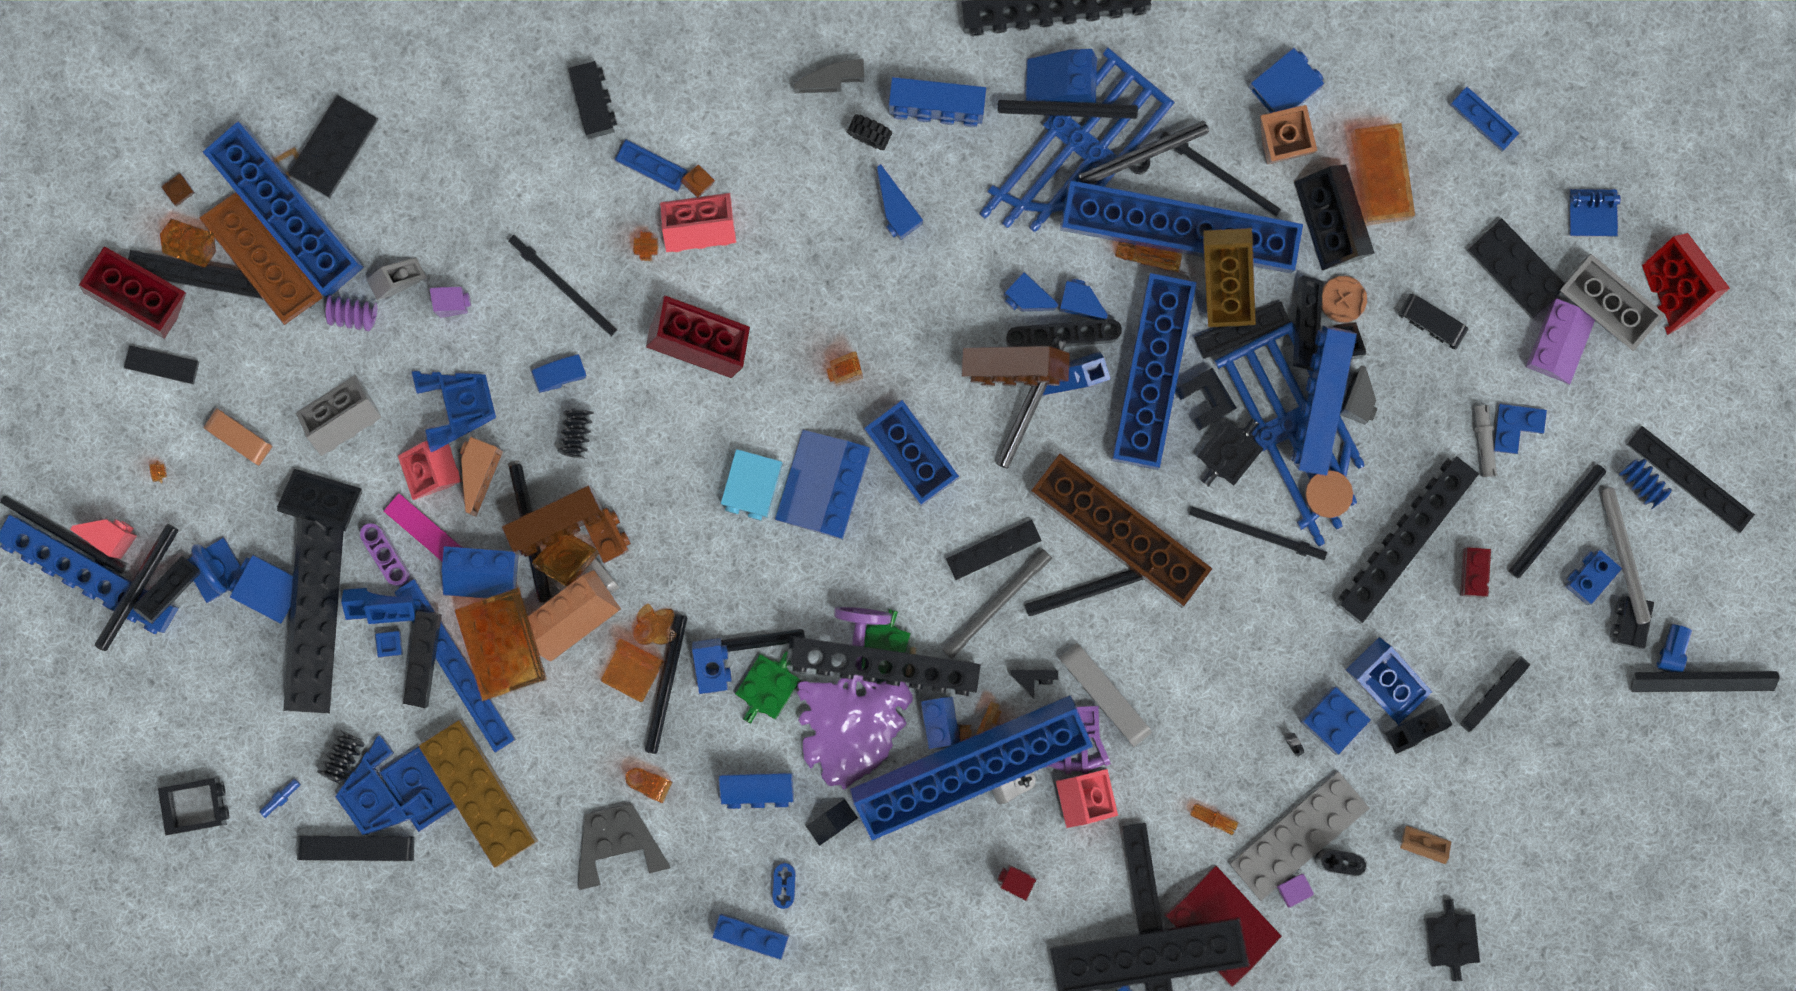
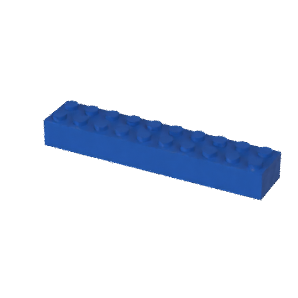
(1174, 224)
(971, 767)

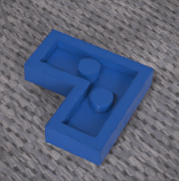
(1512, 421)

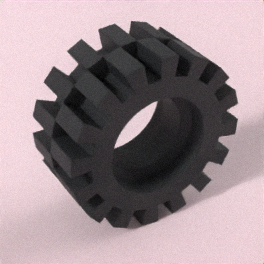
(869, 132)

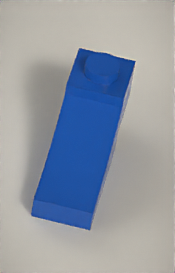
(377, 608)

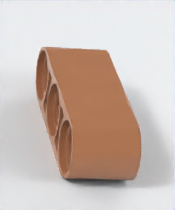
(237, 437)

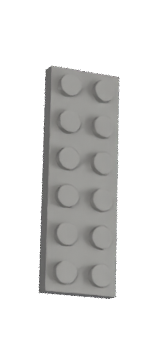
(1299, 836)

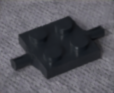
(1230, 452)
(1453, 940)

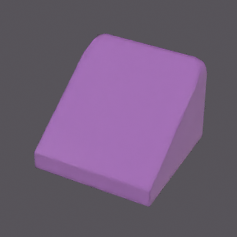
(1295, 890)

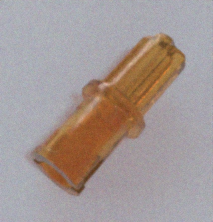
(1214, 819)

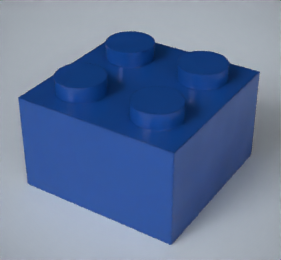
(1335, 720)

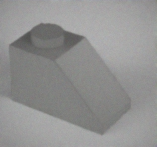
(396, 278)

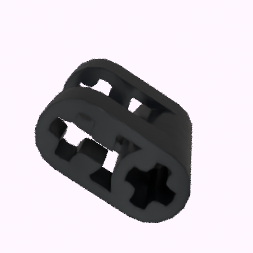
(1215, 394)
(1336, 865)

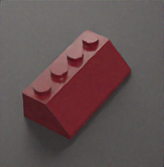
(133, 292)
(698, 337)

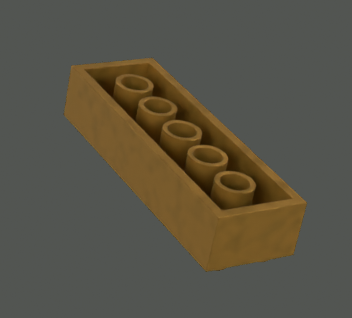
(478, 793)

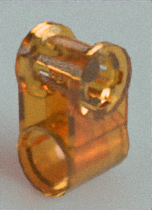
(652, 785)

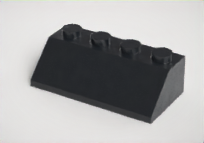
(1334, 217)

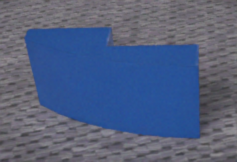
(558, 373)

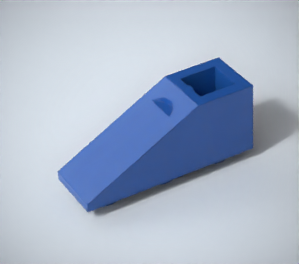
(1083, 373)

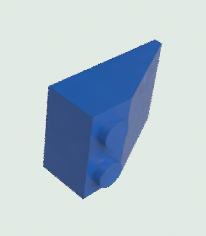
(1062, 77)
(1389, 680)

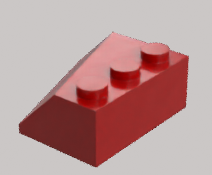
(1683, 281)

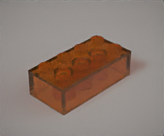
(1383, 174)

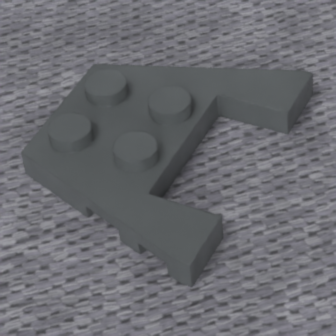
(613, 834)

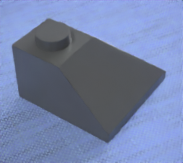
(1360, 398)

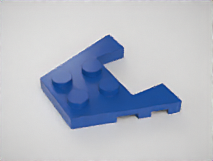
(466, 403)
(370, 800)

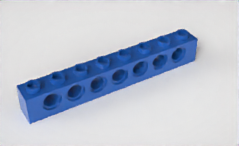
(11, 536)

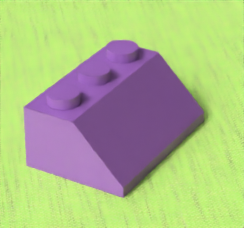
(1561, 341)

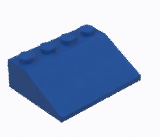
(823, 484)

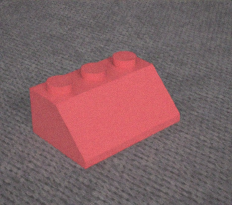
(698, 223)

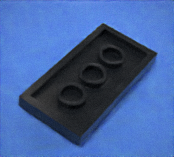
(333, 146)
(1516, 268)

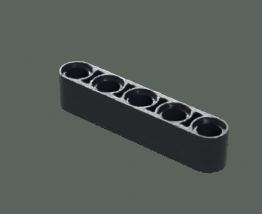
(1074, 330)
(355, 848)

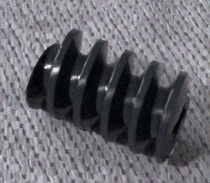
(575, 433)
(341, 757)

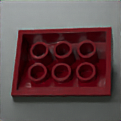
(1219, 899)

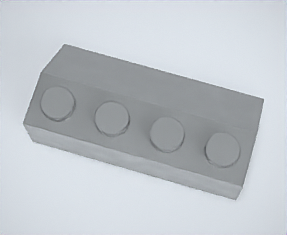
(1611, 302)

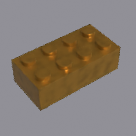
(1229, 277)

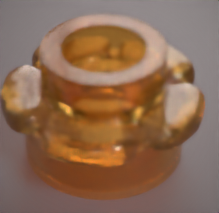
(158, 471)

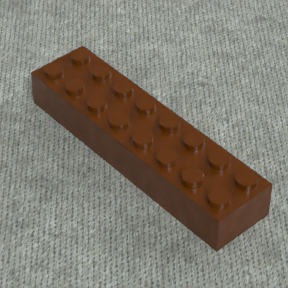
(1121, 530)

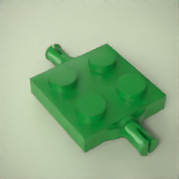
(886, 638)
(767, 687)

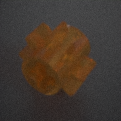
(646, 246)

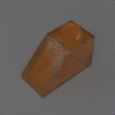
(845, 369)

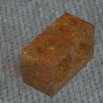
(188, 243)

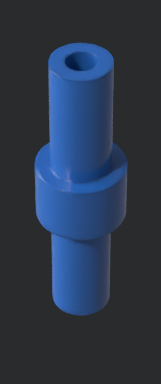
(279, 798)

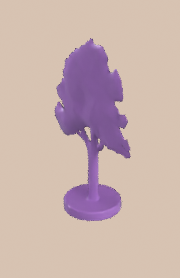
(851, 729)

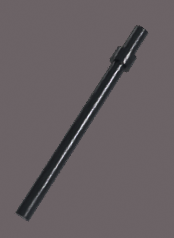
(1226, 177)
(529, 254)
(1302, 548)
(99, 556)

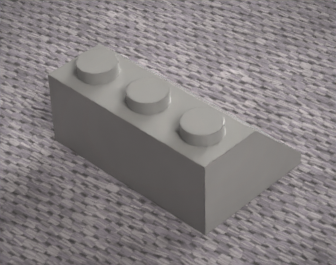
(338, 415)

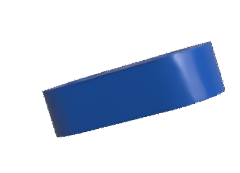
(790, 887)

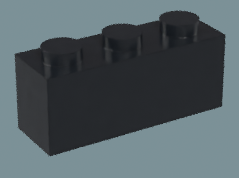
(592, 99)

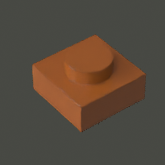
(697, 181)

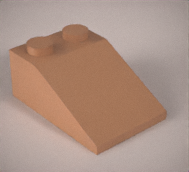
(478, 468)

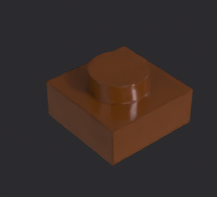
(178, 189)

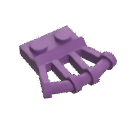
(1090, 718)

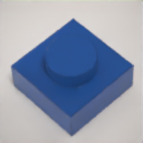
(389, 644)

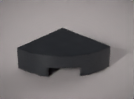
(1295, 745)

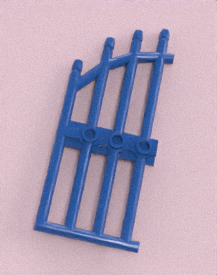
(1081, 142)
(1286, 424)

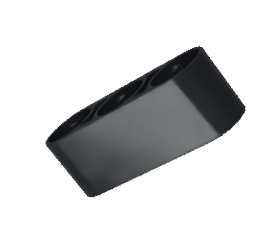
(1438, 323)

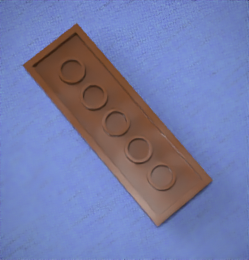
(261, 258)

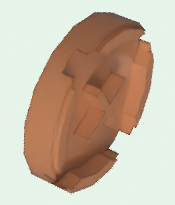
(1343, 299)
(1329, 494)

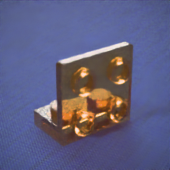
(632, 670)

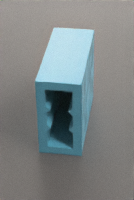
(751, 484)

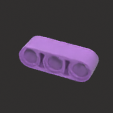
(376, 546)

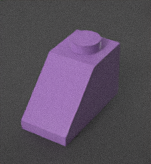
(449, 301)

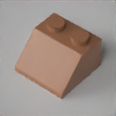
(1287, 134)

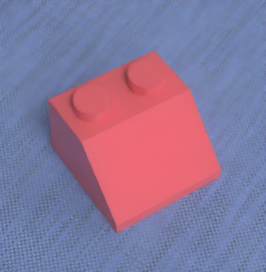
(428, 471)
(107, 536)
(1086, 798)

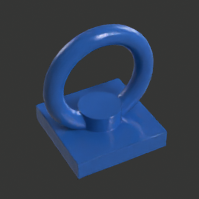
(217, 568)

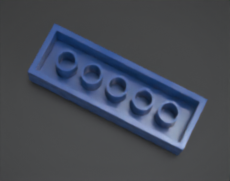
(1324, 400)

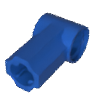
(1674, 652)

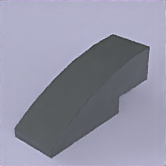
(830, 77)

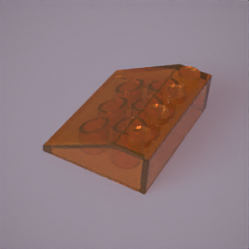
(500, 644)

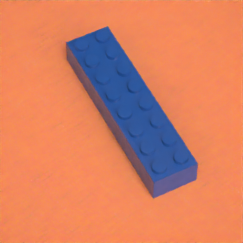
(283, 209)
(1154, 371)

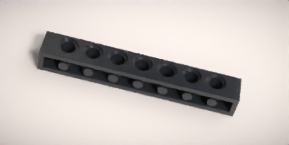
(1092, 12)
(1463, 477)
(966, 672)

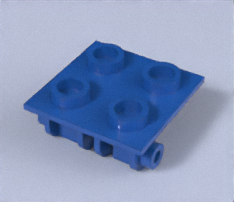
(1594, 212)

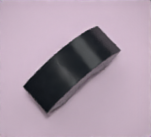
(1418, 728)

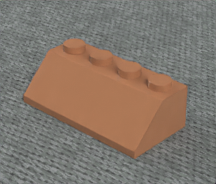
(571, 615)

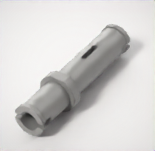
(1485, 440)

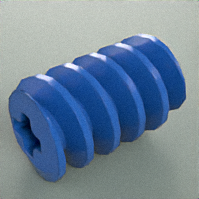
(1646, 482)

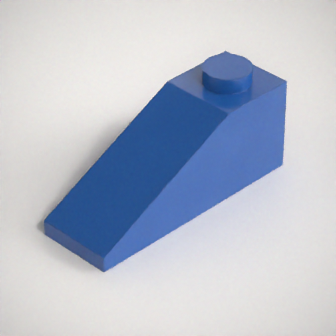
(899, 212)

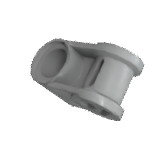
(1012, 789)

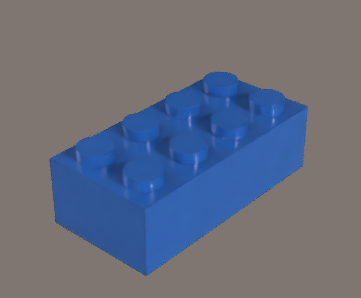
(937, 101)
(911, 453)

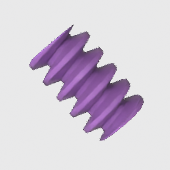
(350, 314)

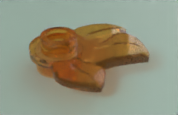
(657, 624)

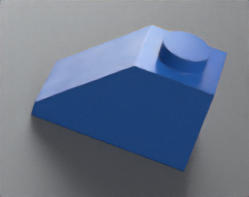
(1028, 296)
(1081, 301)

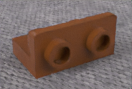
(608, 538)

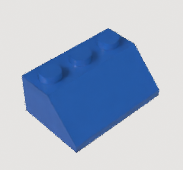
(478, 572)
(756, 790)

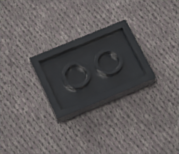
(319, 499)

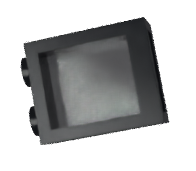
(193, 806)

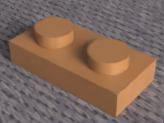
(1425, 844)

